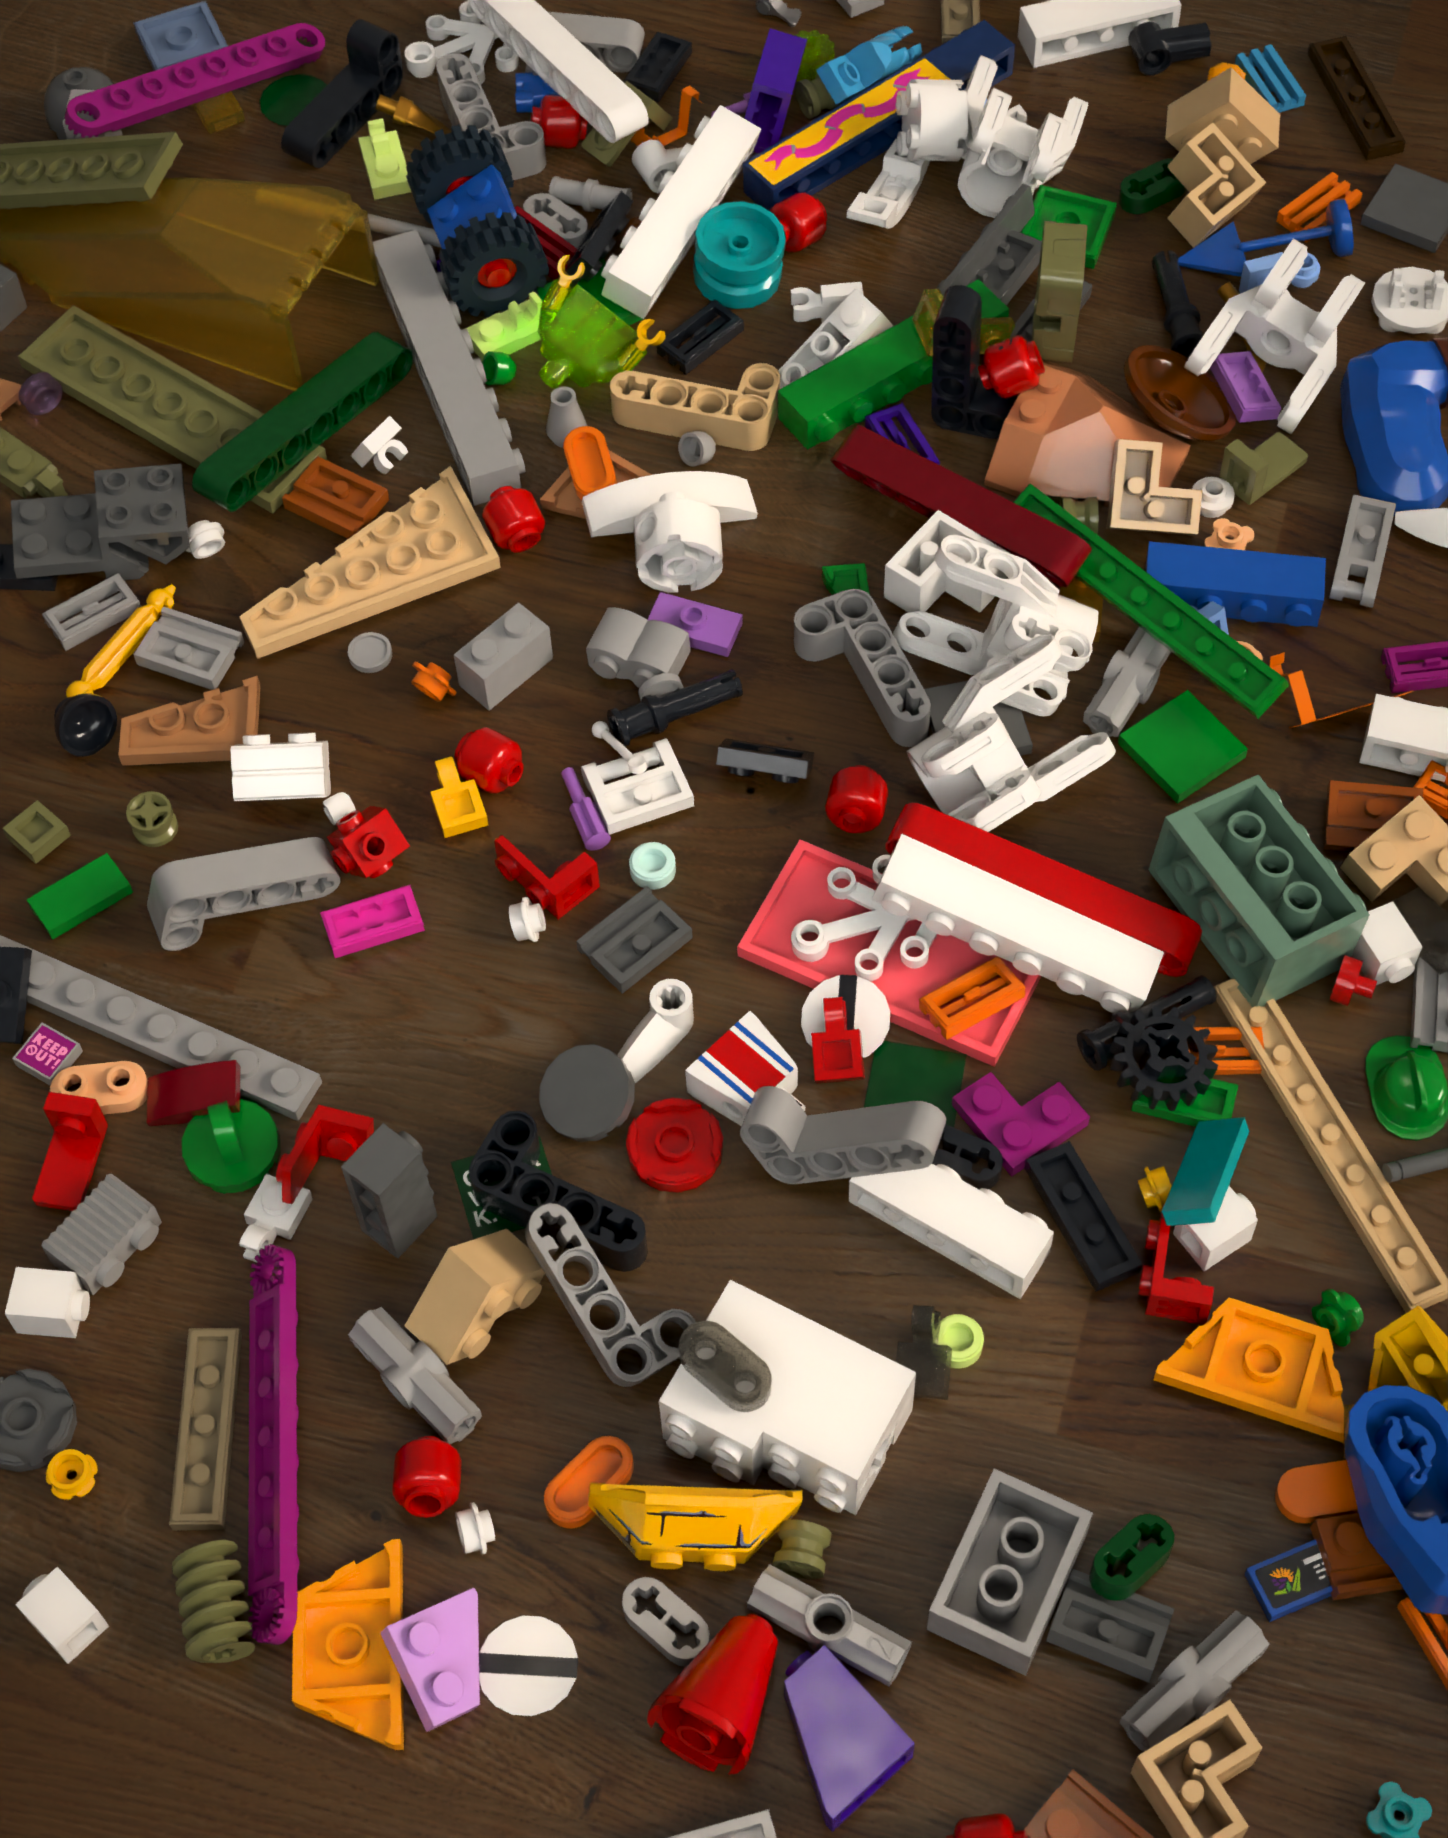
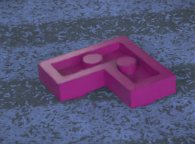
(1017, 1129)

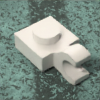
(820, 304)
(271, 1216)

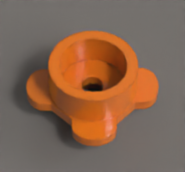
(432, 681)

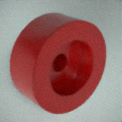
(1351, 982)

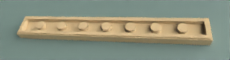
(1337, 1151)

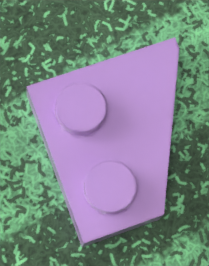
(439, 1658)

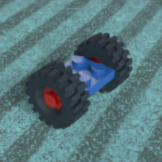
(486, 247)

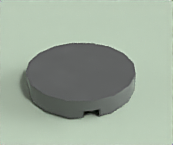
(586, 1093)
(34, 1419)

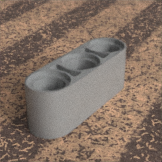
(607, 38)

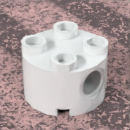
(932, 120)
(678, 543)

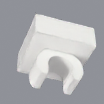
(377, 444)

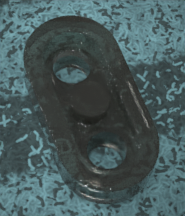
(728, 1367)

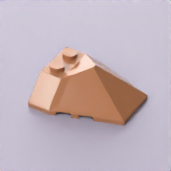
(1066, 436)

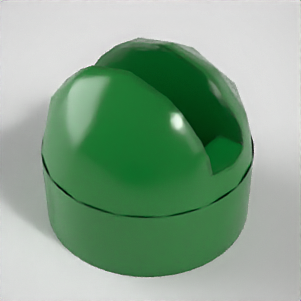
(498, 368)

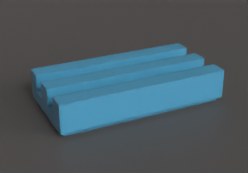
(1276, 77)

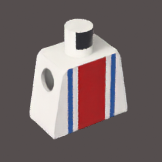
(739, 1065)

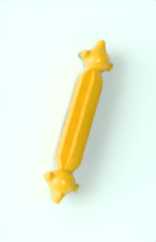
(122, 643)

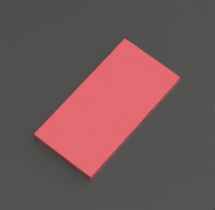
(803, 895)

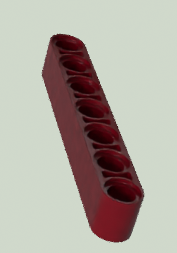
(931, 488)

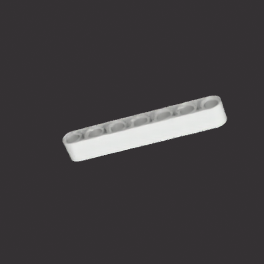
(565, 65)

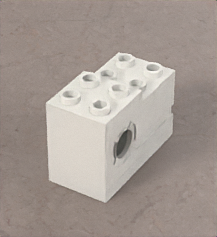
(827, 1410)

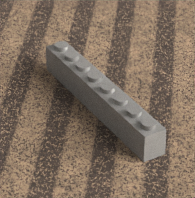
(446, 367)

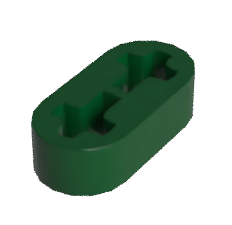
(1156, 184)
(1140, 1564)

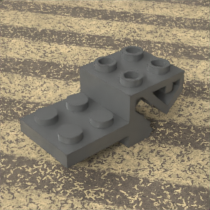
(112, 530)

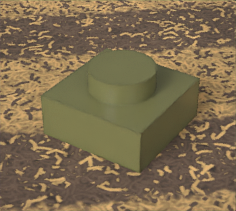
(36, 831)

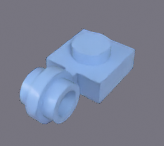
(1257, 270)

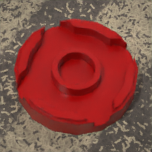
(674, 1145)

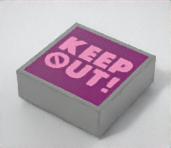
(47, 1053)

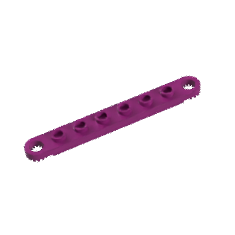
(194, 80)
(273, 1447)

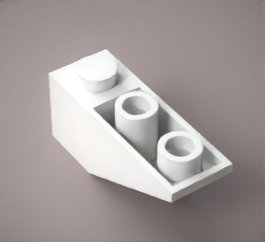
(846, 328)

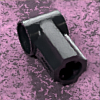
(1158, 47)

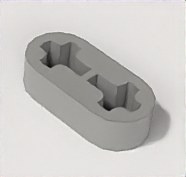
(560, 217)
(674, 1612)

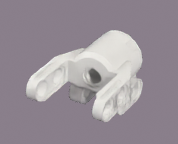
(1006, 152)
(1282, 331)
(1025, 610)
(972, 760)

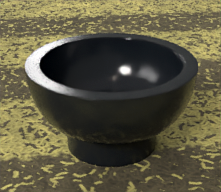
(84, 723)

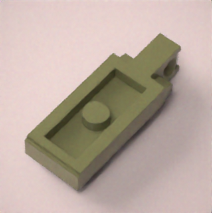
(27, 470)

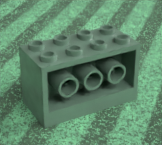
(1258, 891)

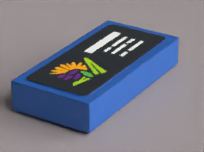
(1290, 1581)

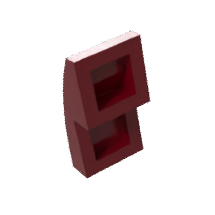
(187, 1092)

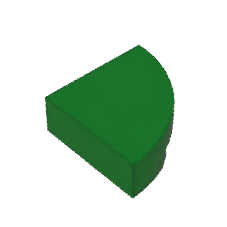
(845, 577)

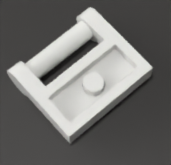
(641, 795)

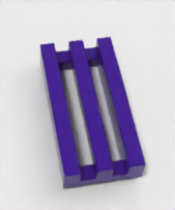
(907, 423)

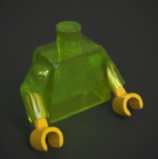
(585, 337)

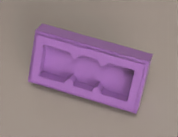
(1245, 387)
(708, 626)

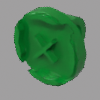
(231, 1148)

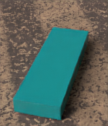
(1205, 1172)

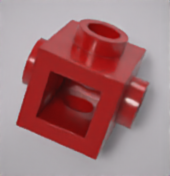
(366, 842)

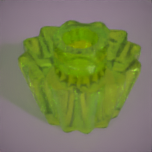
(816, 53)

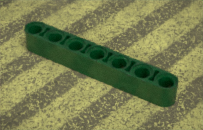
(302, 421)

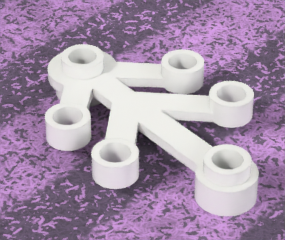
(423, 57)
(877, 919)

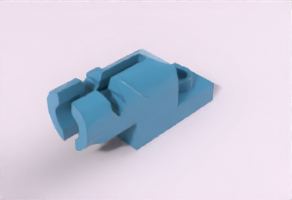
(867, 64)

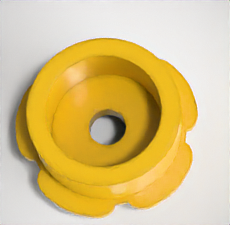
(1155, 1187)
(62, 1465)

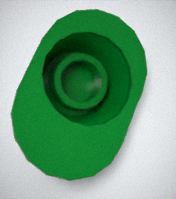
(1407, 1088)

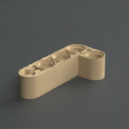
(677, 407)

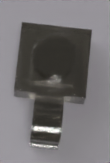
(925, 1356)

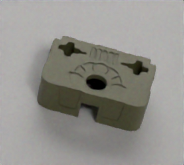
(1059, 290)

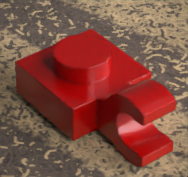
(838, 1050)

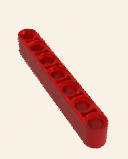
(1057, 882)

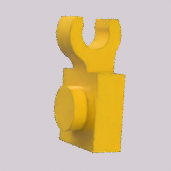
(457, 803)

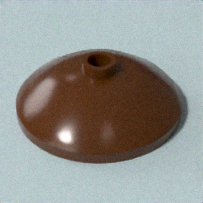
(1175, 396)

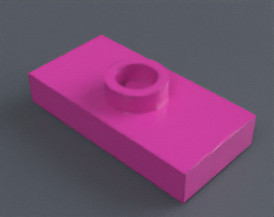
(372, 921)

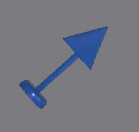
(1226, 255)

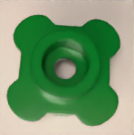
(1339, 1314)

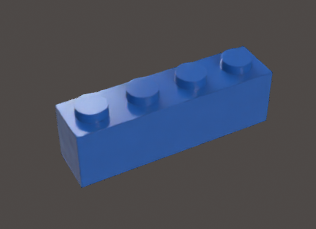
(1244, 582)

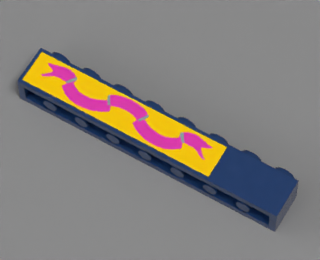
(866, 123)

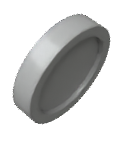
(370, 652)
(660, 685)

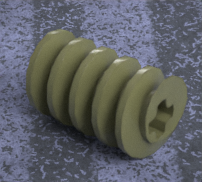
(208, 1603)

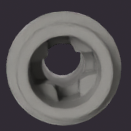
(563, 415)

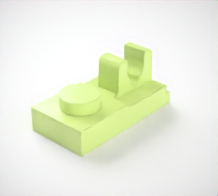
(384, 161)
(508, 330)

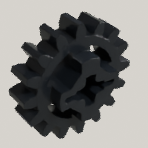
(1166, 1080)

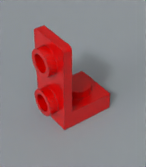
(559, 894)
(326, 1134)
(72, 1151)
(1173, 1298)

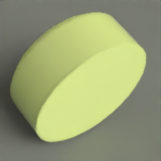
(964, 1338)

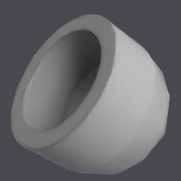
(696, 444)

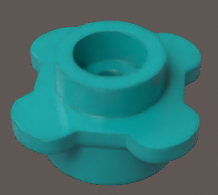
(1392, 1799)

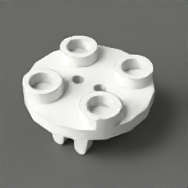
(1411, 300)

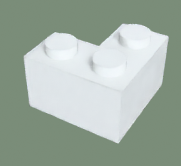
(915, 579)

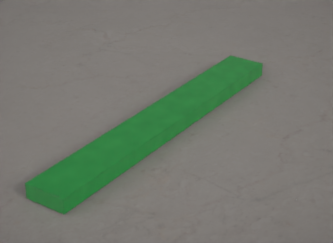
(1166, 615)

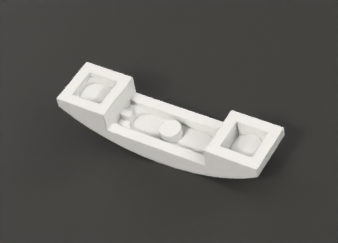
(891, 191)
(616, 506)

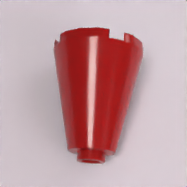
(719, 1696)

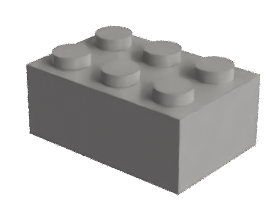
(1009, 1571)

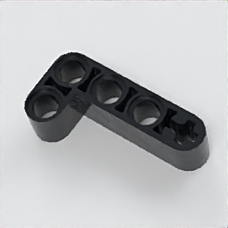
(349, 98)
(957, 391)
(525, 1181)

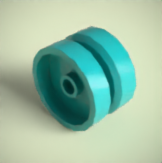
(739, 254)

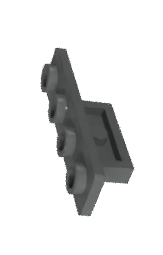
(1001, 254)

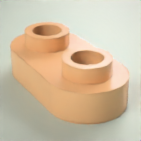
(99, 1083)

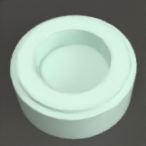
(652, 865)

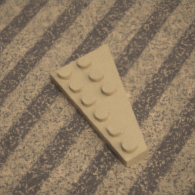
(384, 565)

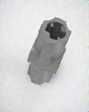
(1126, 683)
(415, 1375)
(798, 1607)
(1195, 1681)

